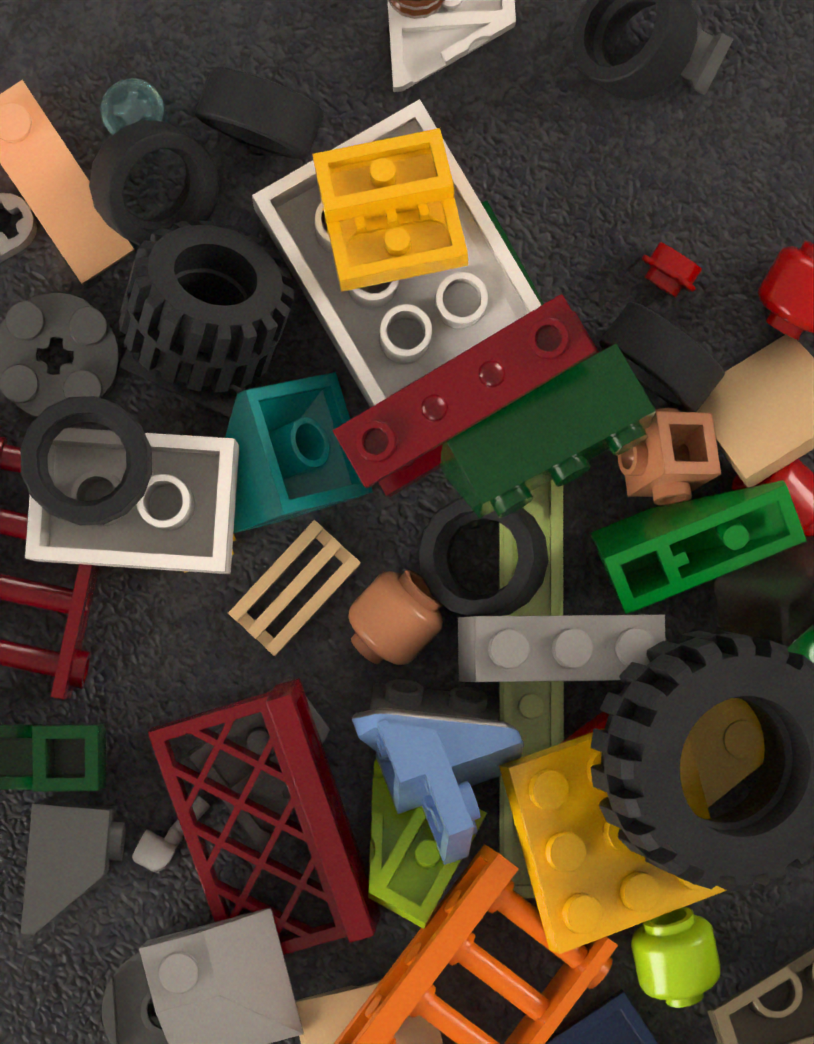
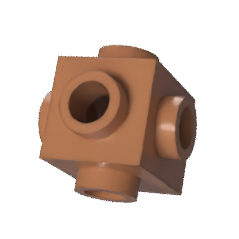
(673, 458)

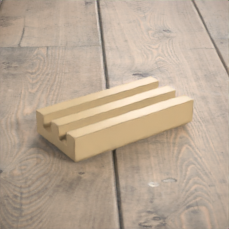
(330, 549)

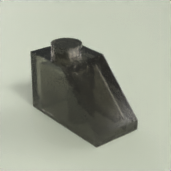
(770, 596)

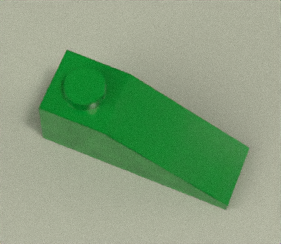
(695, 542)

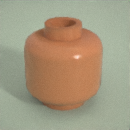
(395, 618)

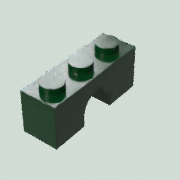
(53, 757)

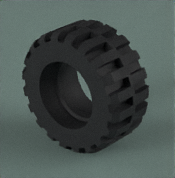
(645, 748)

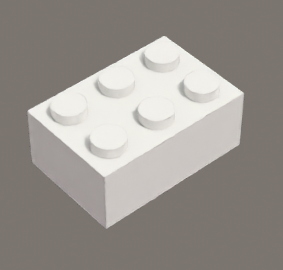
(175, 526)

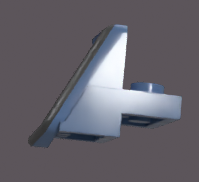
(435, 762)

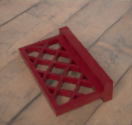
(313, 796)

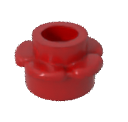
(671, 270)

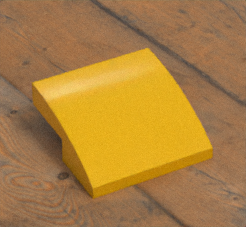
(390, 209)

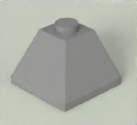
(222, 983)

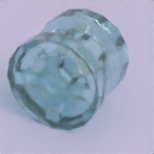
(132, 101)

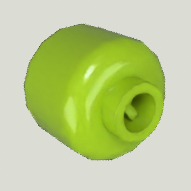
(676, 957)

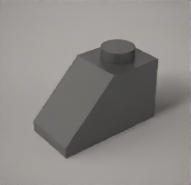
(66, 856)

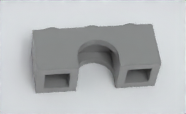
(554, 646)

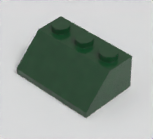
(549, 434)

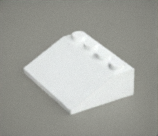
(407, 325)

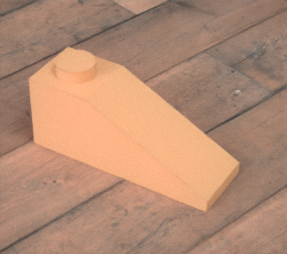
(55, 186)

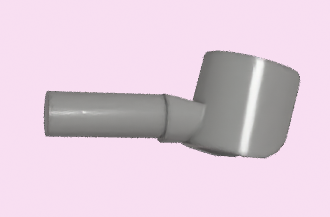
(155, 851)

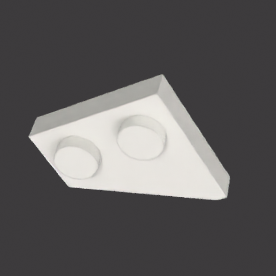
(434, 42)

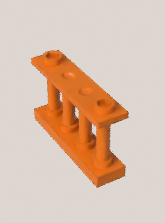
(449, 939)

